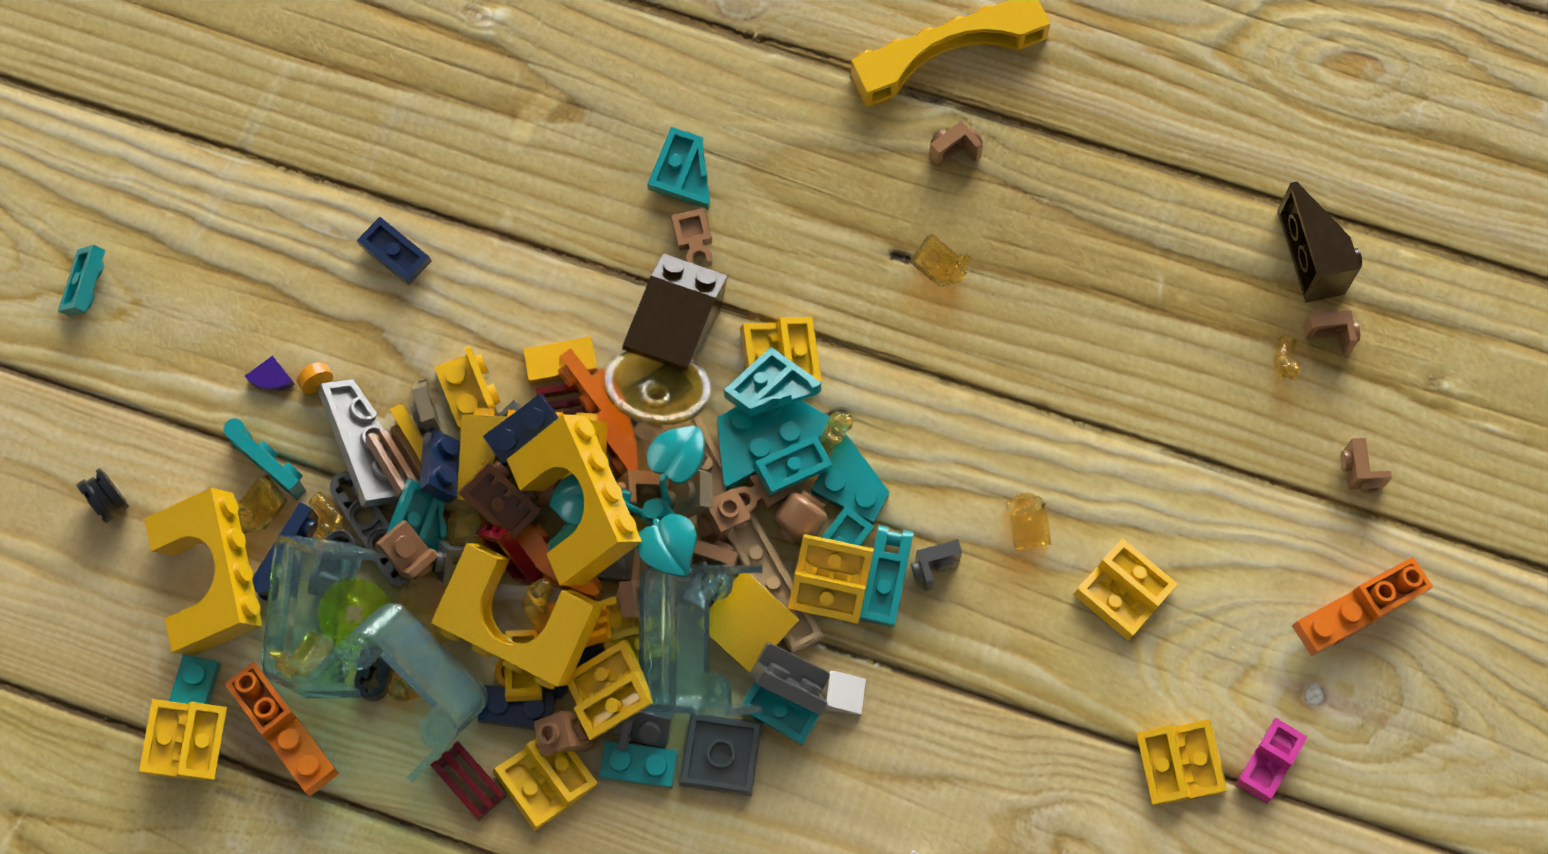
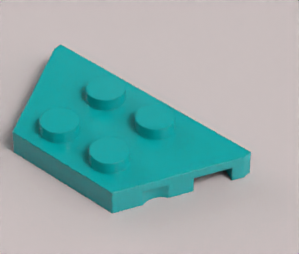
(752, 438)

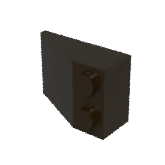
(1318, 246)
(675, 312)

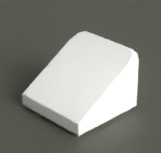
(845, 693)

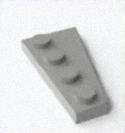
(351, 422)

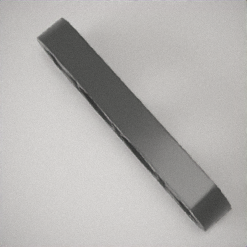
(367, 533)

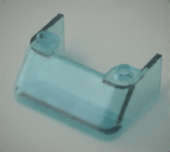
(298, 579)
(677, 640)
(423, 665)

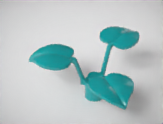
(670, 537)

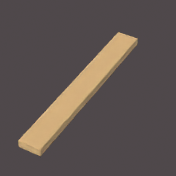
(756, 549)

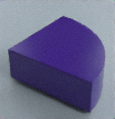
(269, 376)

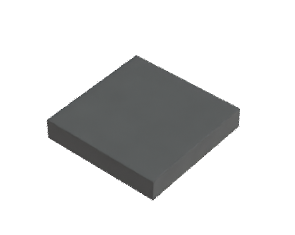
(721, 754)

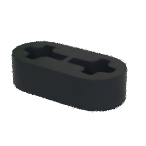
(383, 676)

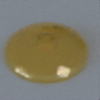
(655, 391)

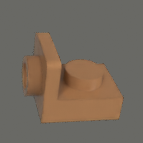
(641, 484)
(407, 551)

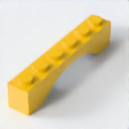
(1008, 24)

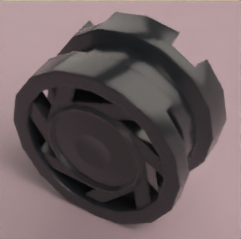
(102, 495)

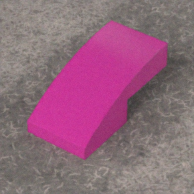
(1271, 760)

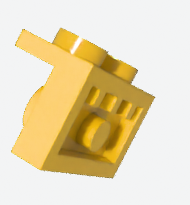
(465, 385)

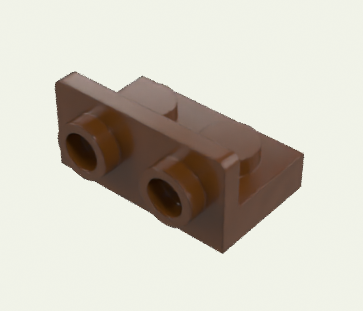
(499, 499)

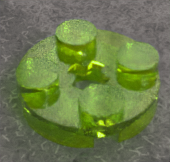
(338, 597)

